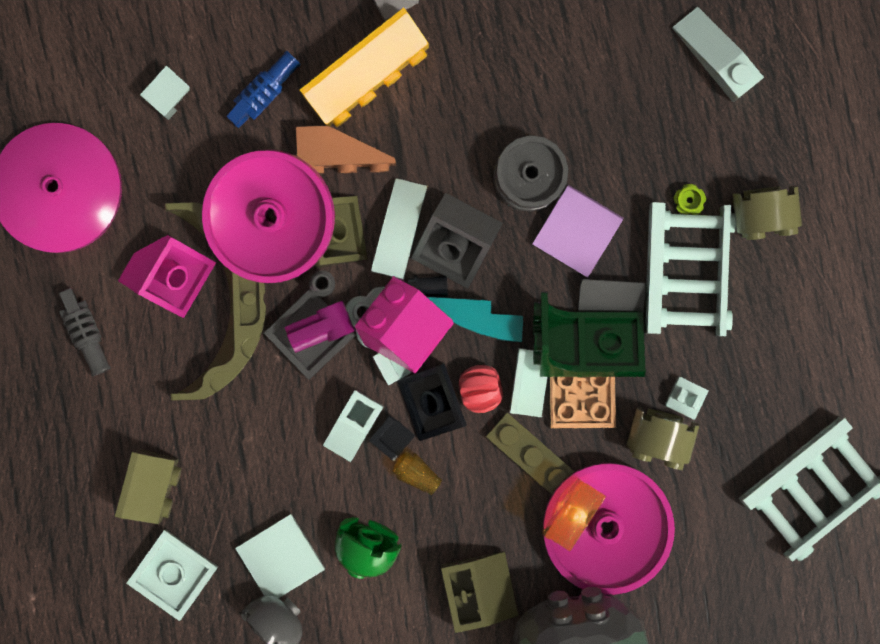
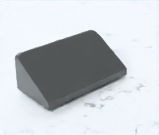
(610, 296)

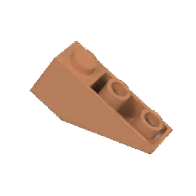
(330, 148)

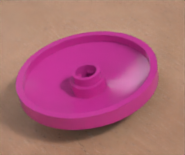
(86, 191)
(239, 223)
(639, 535)

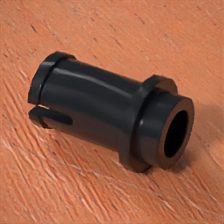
(430, 285)

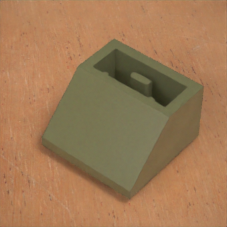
(479, 591)

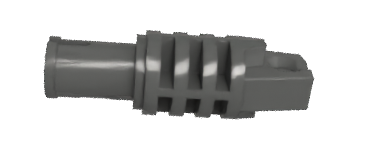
(83, 332)

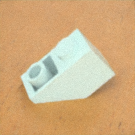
(353, 425)

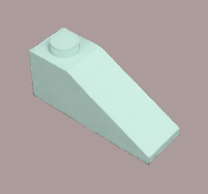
(718, 54)

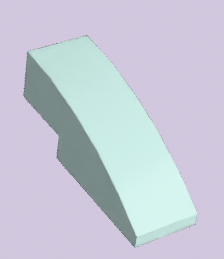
(399, 229)

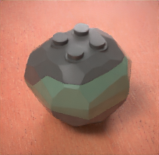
(580, 620)

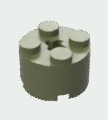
(767, 211)
(662, 437)

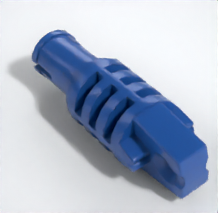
(262, 90)

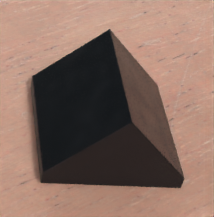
(432, 402)

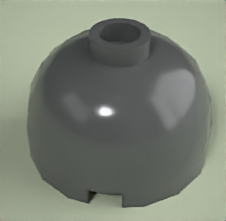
(274, 620)

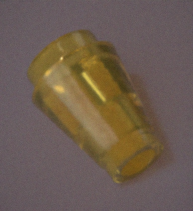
(416, 472)

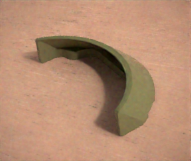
(244, 324)

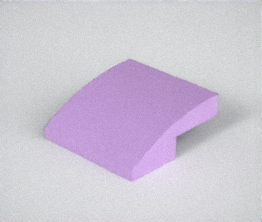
(578, 231)

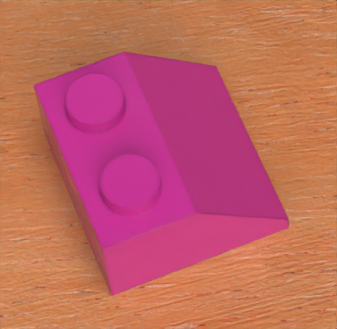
(403, 325)

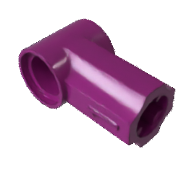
(325, 325)

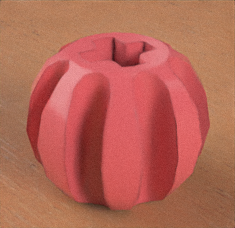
(480, 388)

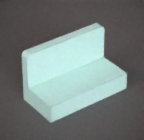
(528, 386)

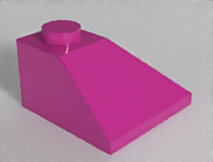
(167, 274)

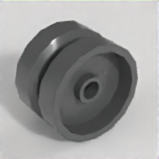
(518, 189)

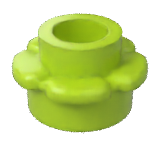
(696, 194)

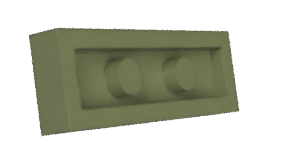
(529, 453)

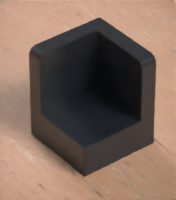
(392, 438)

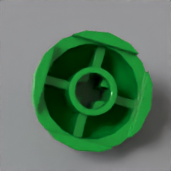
(365, 549)

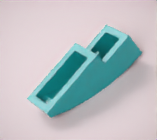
(477, 317)

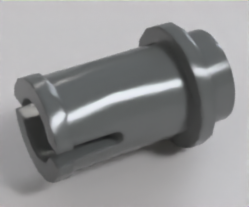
(314, 283)

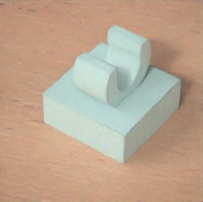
(686, 398)

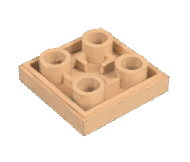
(582, 402)

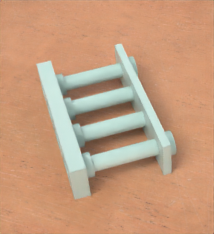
(659, 284)
(785, 477)

